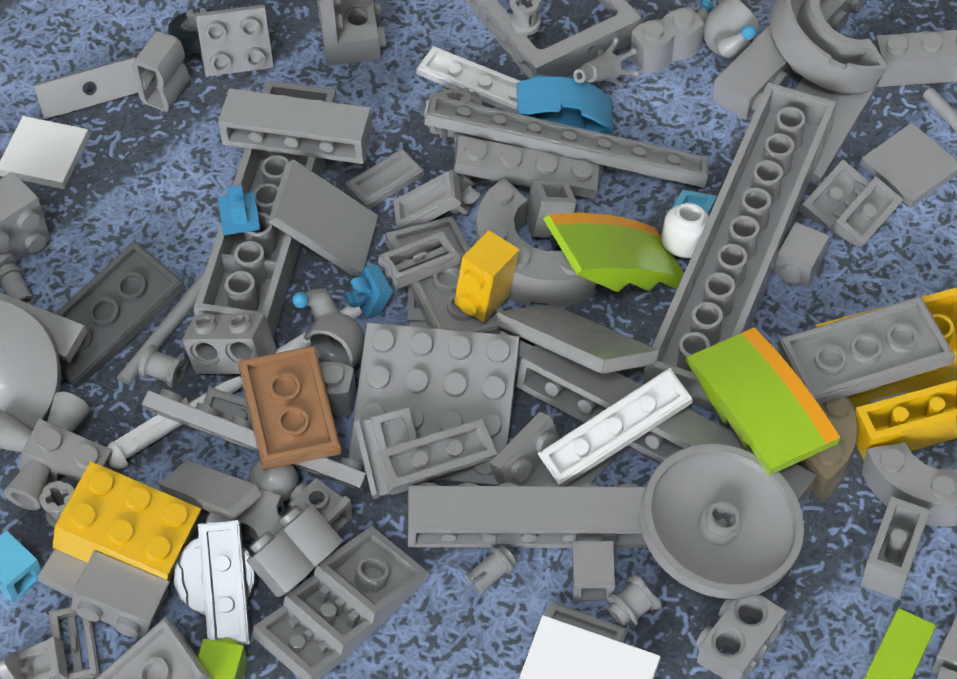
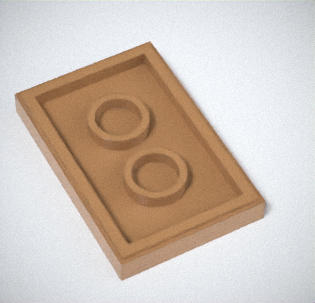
(289, 407)

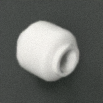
(683, 229)

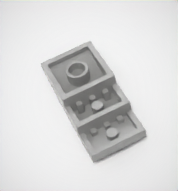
(340, 604)

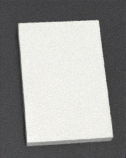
(575, 653)

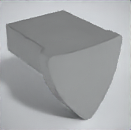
(37, 662)

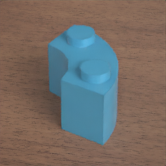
(565, 102)

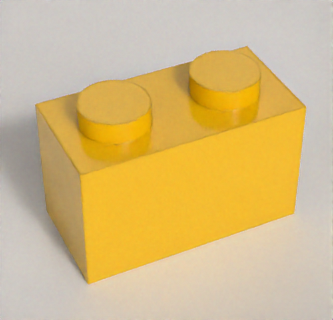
(486, 276)

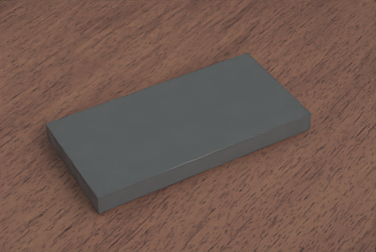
(117, 308)

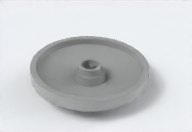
(27, 366)
(721, 521)

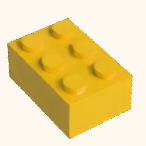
(125, 522)

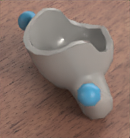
(727, 26)
(332, 333)

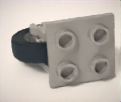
(226, 38)

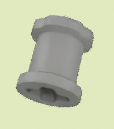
(522, 14)
(163, 366)
(52, 496)

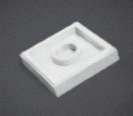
(44, 152)

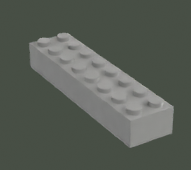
(255, 268)

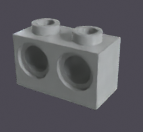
(220, 341)
(747, 640)

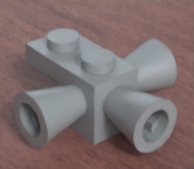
(49, 449)

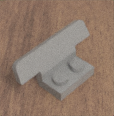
(520, 460)

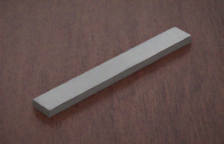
(567, 141)

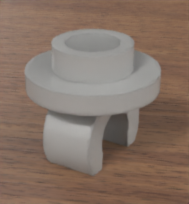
(468, 194)

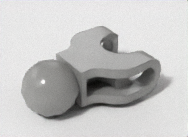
(264, 513)

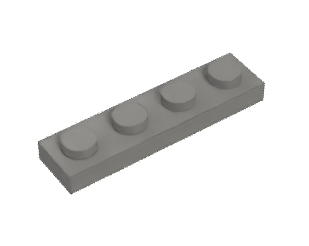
(523, 165)

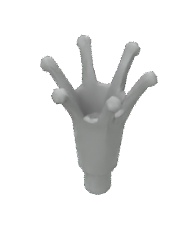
(605, 67)

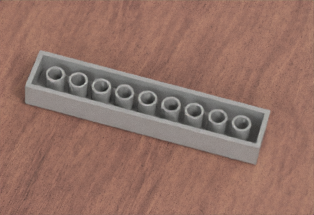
(744, 231)

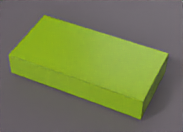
(901, 647)

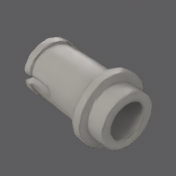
(13, 283)
(492, 568)

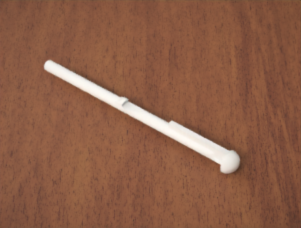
(160, 426)

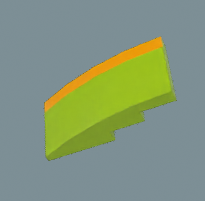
(614, 250)
(763, 400)

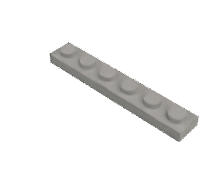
(241, 433)

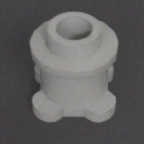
(632, 602)

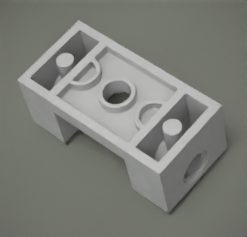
(351, 30)

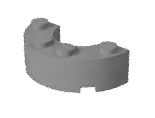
(822, 52)
(539, 273)
(899, 474)

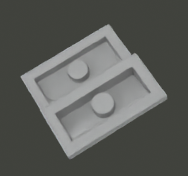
(862, 202)

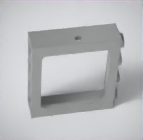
(567, 54)

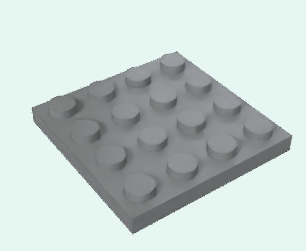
(444, 382)

